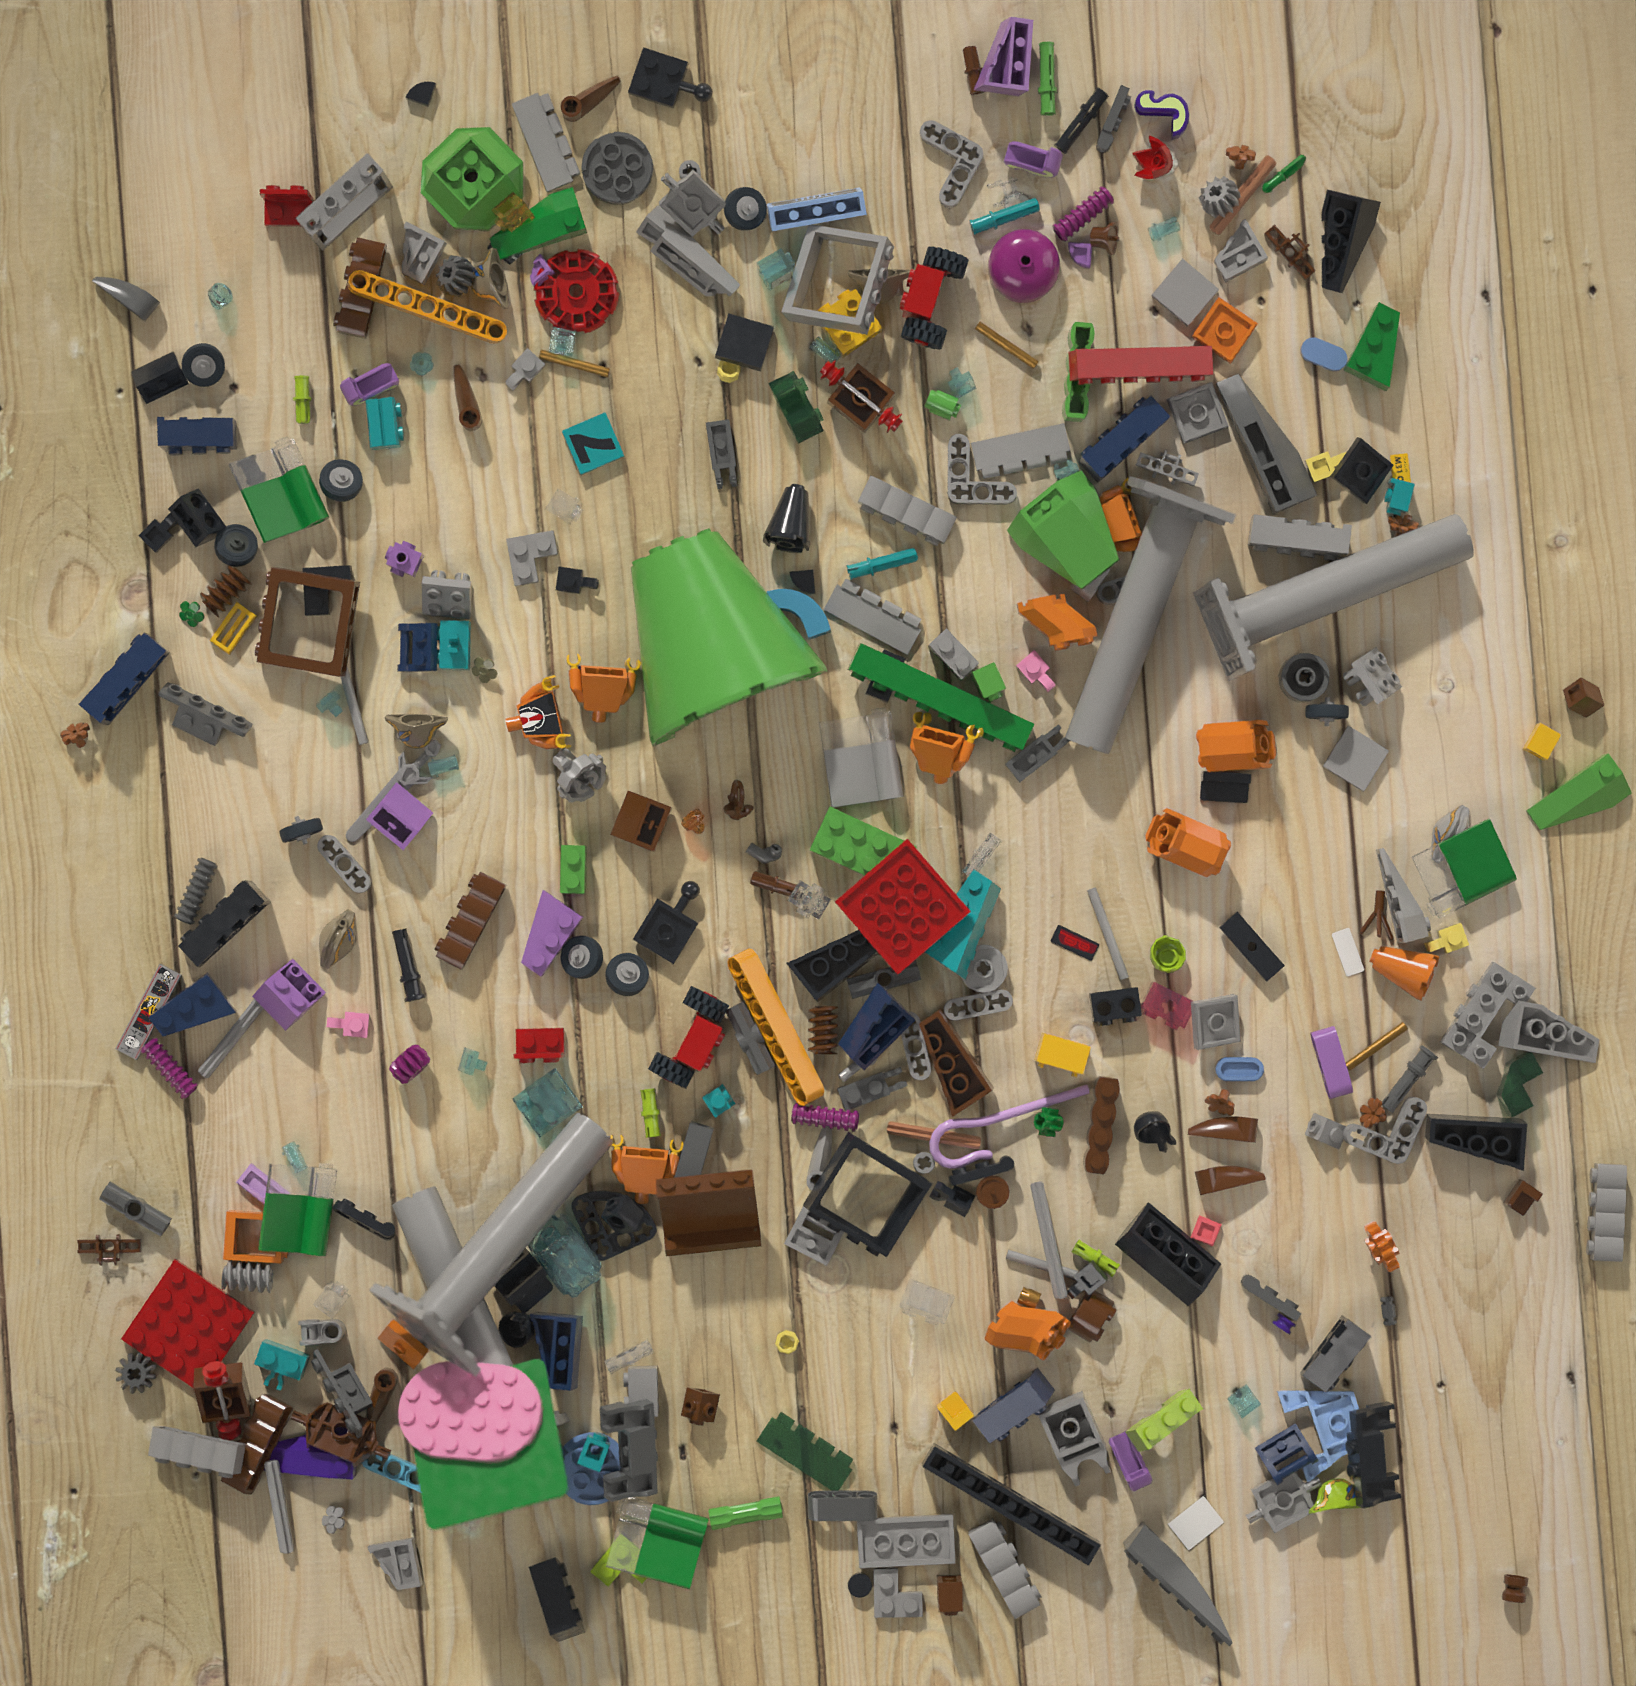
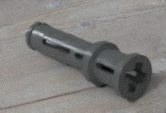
(1415, 1069)

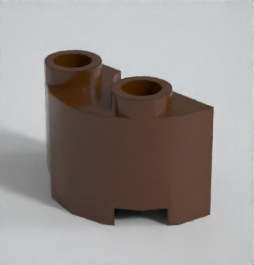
(1091, 1316)

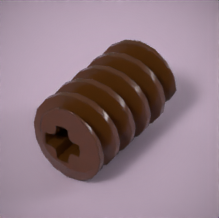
(224, 590)
(823, 1029)

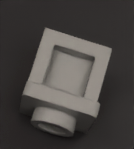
(1325, 1131)

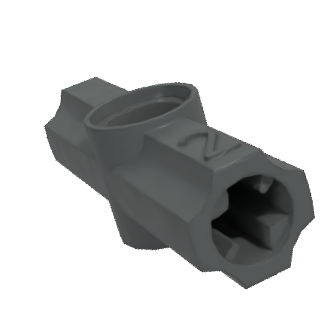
(864, 984)
(750, 1038)
(122, 1200)

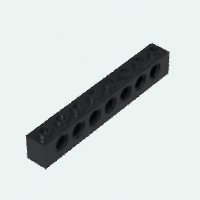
(1011, 1504)

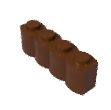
(356, 310)
(470, 921)
(1102, 1118)
(260, 1438)

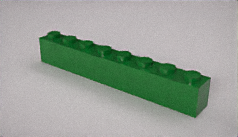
(939, 696)

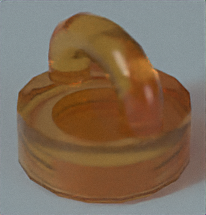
(693, 819)

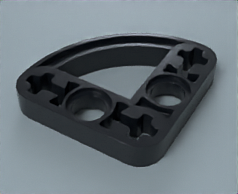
(611, 1239)

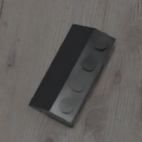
(1168, 1254)

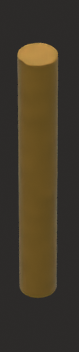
(1007, 345)
(574, 363)
(1376, 1046)

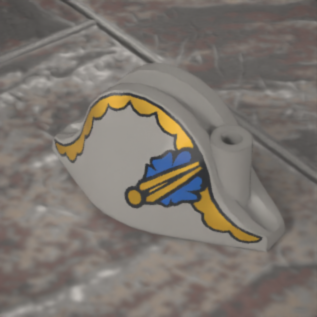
(1451, 824)

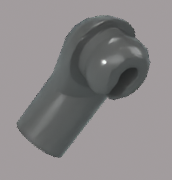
(765, 855)

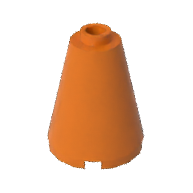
(1405, 968)

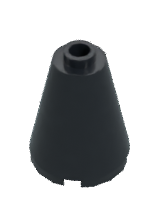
(790, 521)

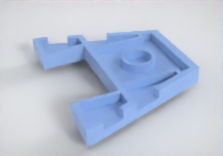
(1330, 1418)

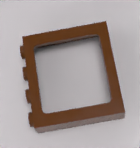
(350, 592)

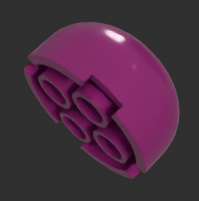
(1020, 281)

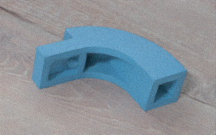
(804, 608)

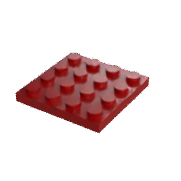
(902, 906)
(187, 1323)

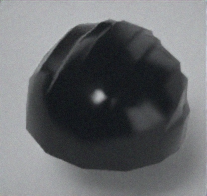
(1154, 1128)
(516, 1329)

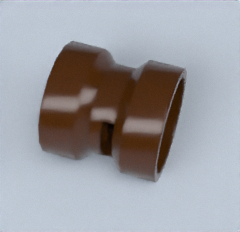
(1515, 1588)

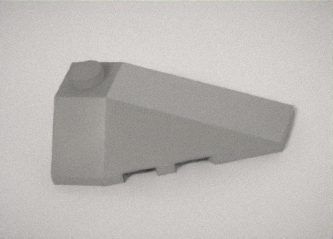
(1541, 1031)

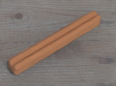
(1246, 192)
(925, 1133)

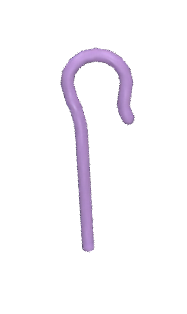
(992, 1119)

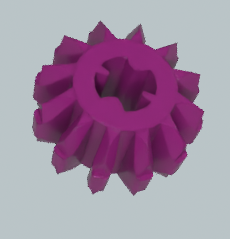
(409, 1064)

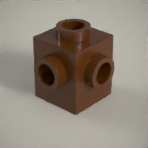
(700, 1406)

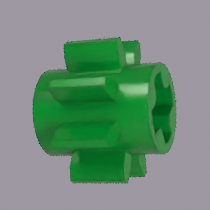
(1048, 1122)

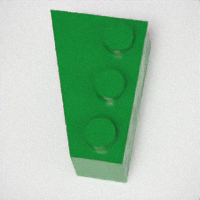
(1375, 348)

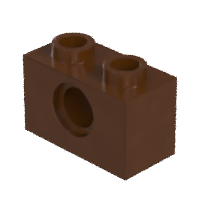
(949, 1594)

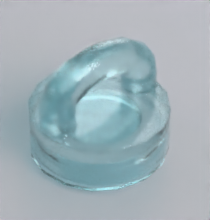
(219, 295)

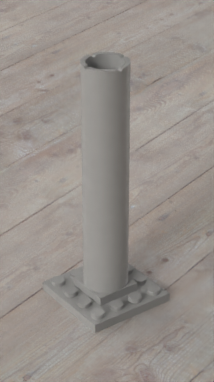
(1326, 589)
(1137, 611)
(498, 1243)
(433, 1248)

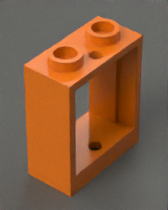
(231, 1238)

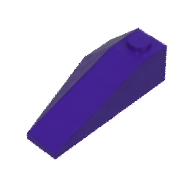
(311, 1461)

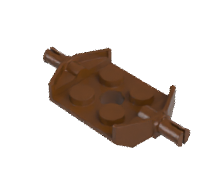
(321, 1434)

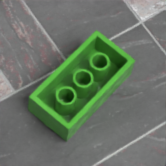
(852, 842)

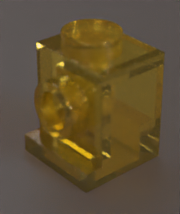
(511, 213)

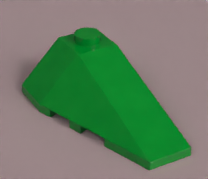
(554, 221)

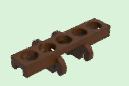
(1299, 255)
(117, 1248)

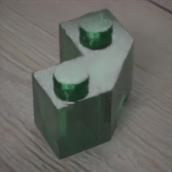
(795, 406)
(1511, 1090)

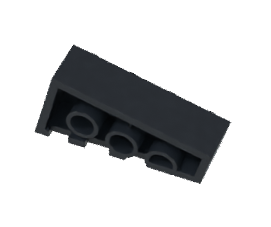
(223, 923)

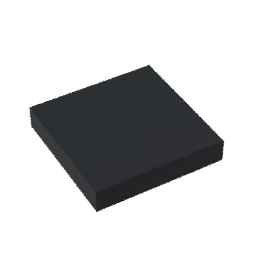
(744, 342)
(1362, 470)

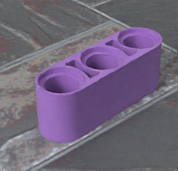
(1331, 1062)

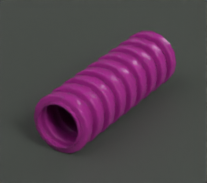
(1083, 213)
(169, 1068)
(825, 1117)

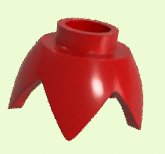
(1154, 161)

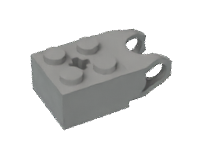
(1077, 1443)

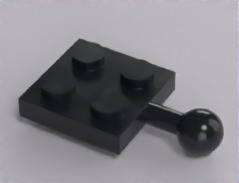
(661, 79)
(667, 928)

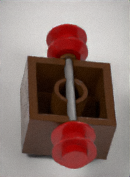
(861, 397)
(223, 1396)

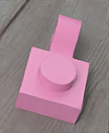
(1034, 669)
(353, 1025)

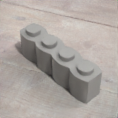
(907, 510)
(1608, 1212)
(197, 1450)
(1004, 1568)

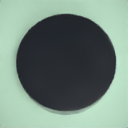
(859, 1585)

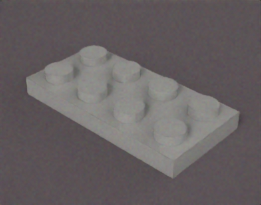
(906, 1541)

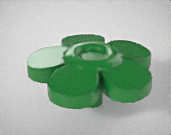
(191, 612)

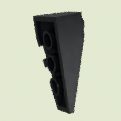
(1346, 231)

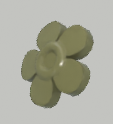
(484, 669)

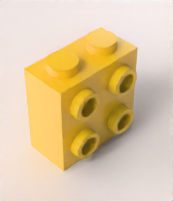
(847, 341)

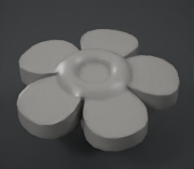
(333, 1519)

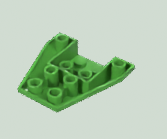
(1067, 530)

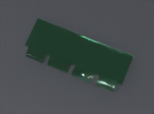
(810, 1458)

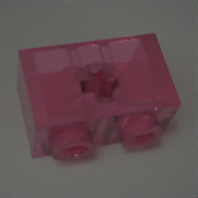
(1159, 994)

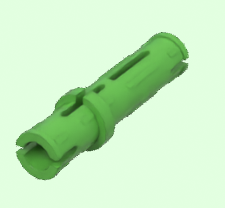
(1047, 85)

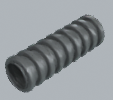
(196, 891)

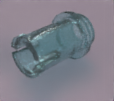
(1163, 229)
(825, 350)
(443, 765)
(293, 1154)

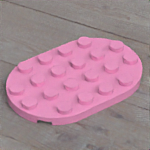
(468, 1416)

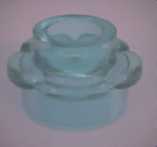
(424, 369)

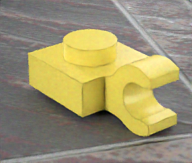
(1322, 465)
(1449, 938)

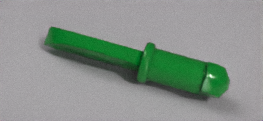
(1285, 173)

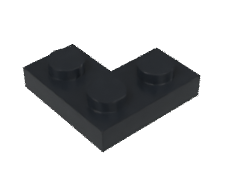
(317, 599)

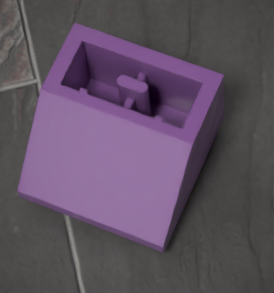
(399, 816)
(288, 994)

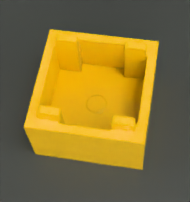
(1062, 1054)

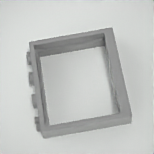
(344, 201)
(804, 269)

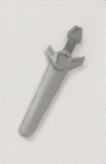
(406, 777)

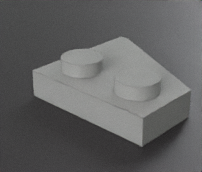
(420, 253)
(1240, 253)
(399, 1561)

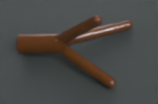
(1379, 912)

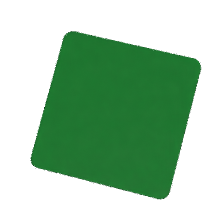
(473, 1490)

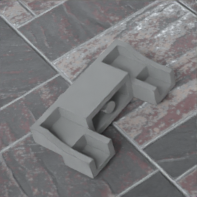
(1480, 1009)

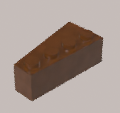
(957, 1069)

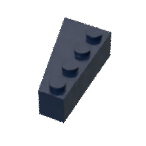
(1124, 438)
(124, 679)

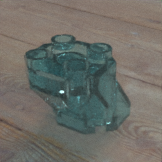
(565, 1256)

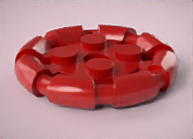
(591, 291)

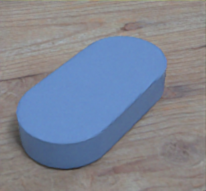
(1323, 354)
(1239, 1069)

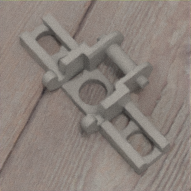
(1175, 467)

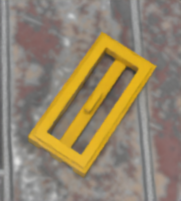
(240, 634)

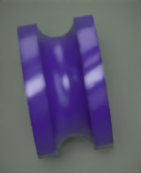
(1284, 1323)

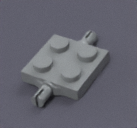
(692, 203)
(1283, 1503)

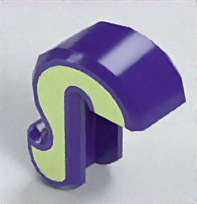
(1166, 105)

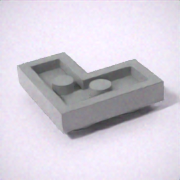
(524, 551)
(889, 1601)

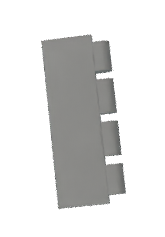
(541, 138)
(1015, 448)
(867, 616)

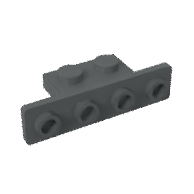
(202, 717)
(347, 1389)

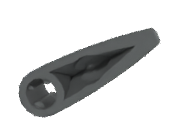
(129, 295)

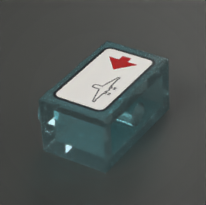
(776, 268)

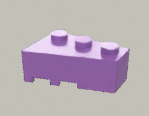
(1009, 59)
(549, 932)

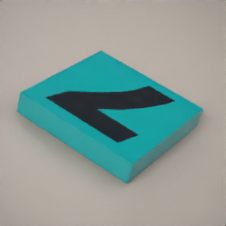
(593, 443)

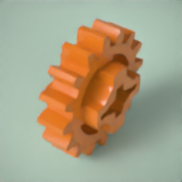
(1382, 1246)

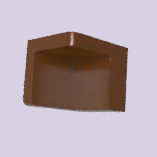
(1583, 697)
(1522, 1197)

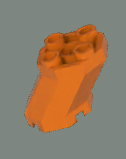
(1057, 621)
(1236, 746)
(1187, 843)
(1028, 1330)

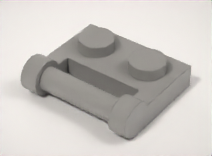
(810, 1242)

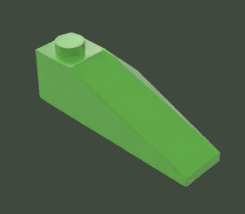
(1587, 792)

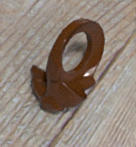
(735, 807)

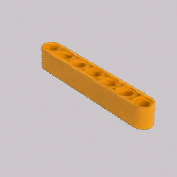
(439, 306)
(776, 1027)

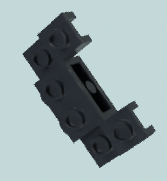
(1367, 1455)

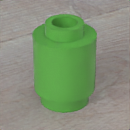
(942, 404)

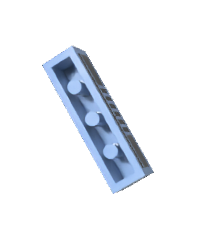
(816, 209)

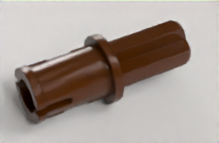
(972, 68)
(772, 884)

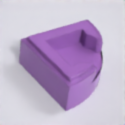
(1080, 253)
(540, 262)

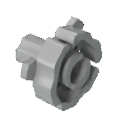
(578, 773)

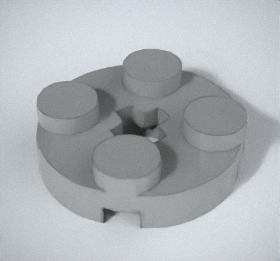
(994, 976)

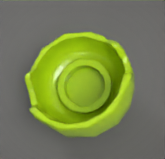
(1167, 954)

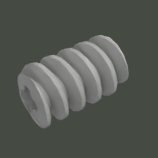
(247, 1277)

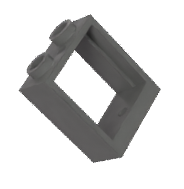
(694, 1150)

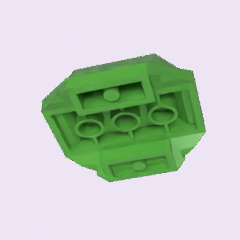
(471, 203)

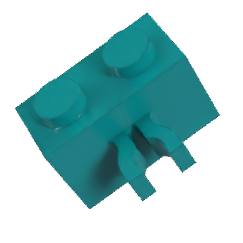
(454, 645)
(281, 1360)

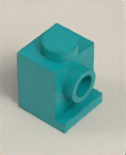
(1399, 496)
(718, 1100)
(592, 1460)

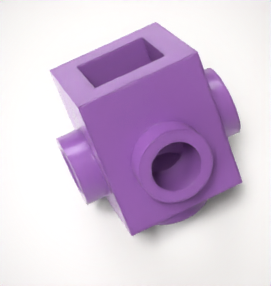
(411, 563)

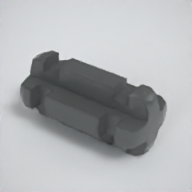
(1388, 1311)

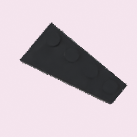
(832, 964)
(1484, 1137)

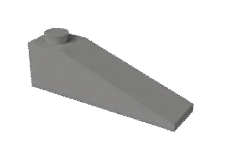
(1405, 912)

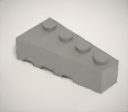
(1299, 537)

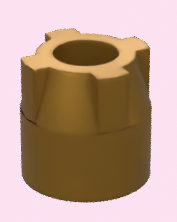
(1029, 1298)

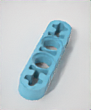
(402, 1478)

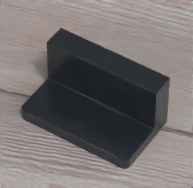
(159, 377)
(1224, 787)

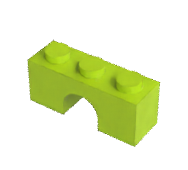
(1163, 1422)

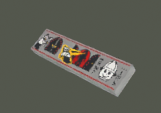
(140, 1026)

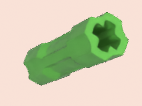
(744, 1513)

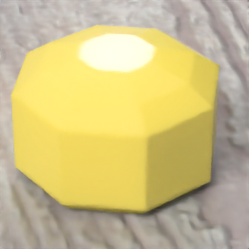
(728, 372)
(787, 1341)

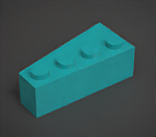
(959, 944)

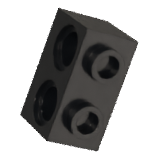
(196, 517)
(1114, 999)

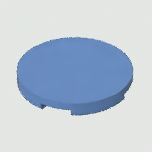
(584, 1483)

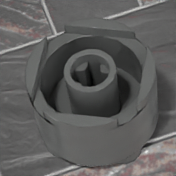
(1317, 679)

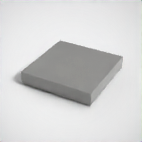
(1185, 292)
(1197, 413)
(1355, 758)
(1215, 1021)

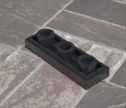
(1262, 958)

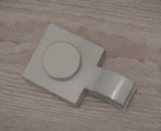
(526, 368)

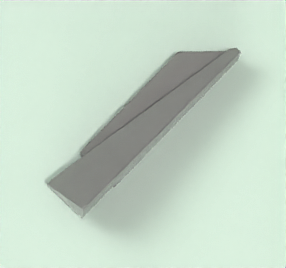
(685, 254)

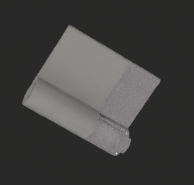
(861, 759)

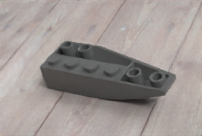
(1267, 447)
(1175, 1577)

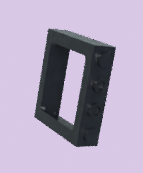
(899, 1217)

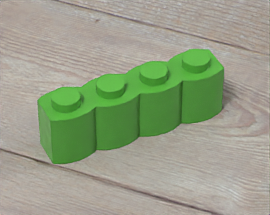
(1076, 402)

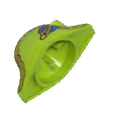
(1335, 1495)

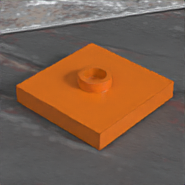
(1224, 330)
(403, 1344)

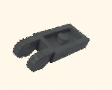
(1113, 121)
(721, 450)
(1035, 755)
(869, 1089)
(1269, 1295)

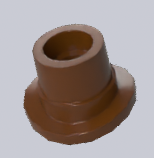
(1105, 237)
(992, 1192)

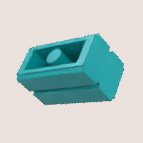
(383, 423)

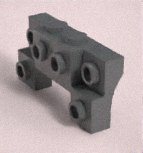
(636, 1449)

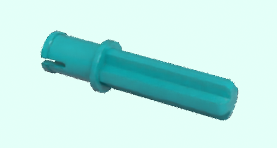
(1004, 216)
(882, 563)

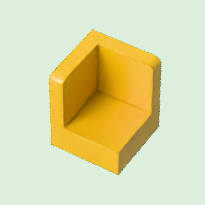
(1541, 741)
(955, 1410)

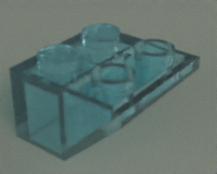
(547, 1102)

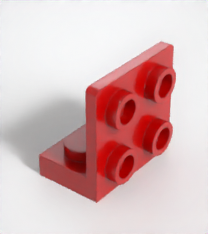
(285, 205)
(539, 1043)

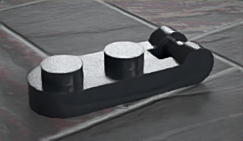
(981, 1170)
(364, 1219)

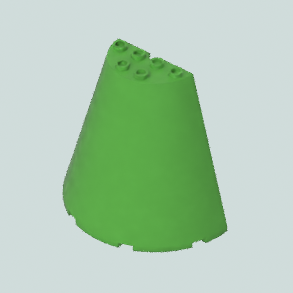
(709, 633)

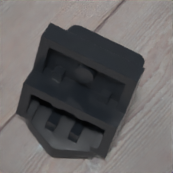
(524, 1282)

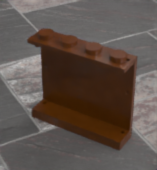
(709, 1212)

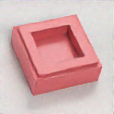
(1206, 1230)

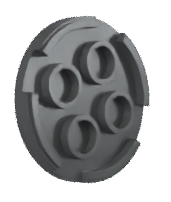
(617, 168)

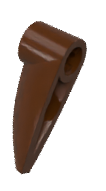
(588, 99)
(466, 399)
(1227, 1128)
(1225, 1177)
(381, 1394)

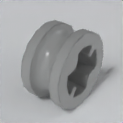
(922, 1155)

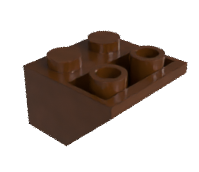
(641, 821)

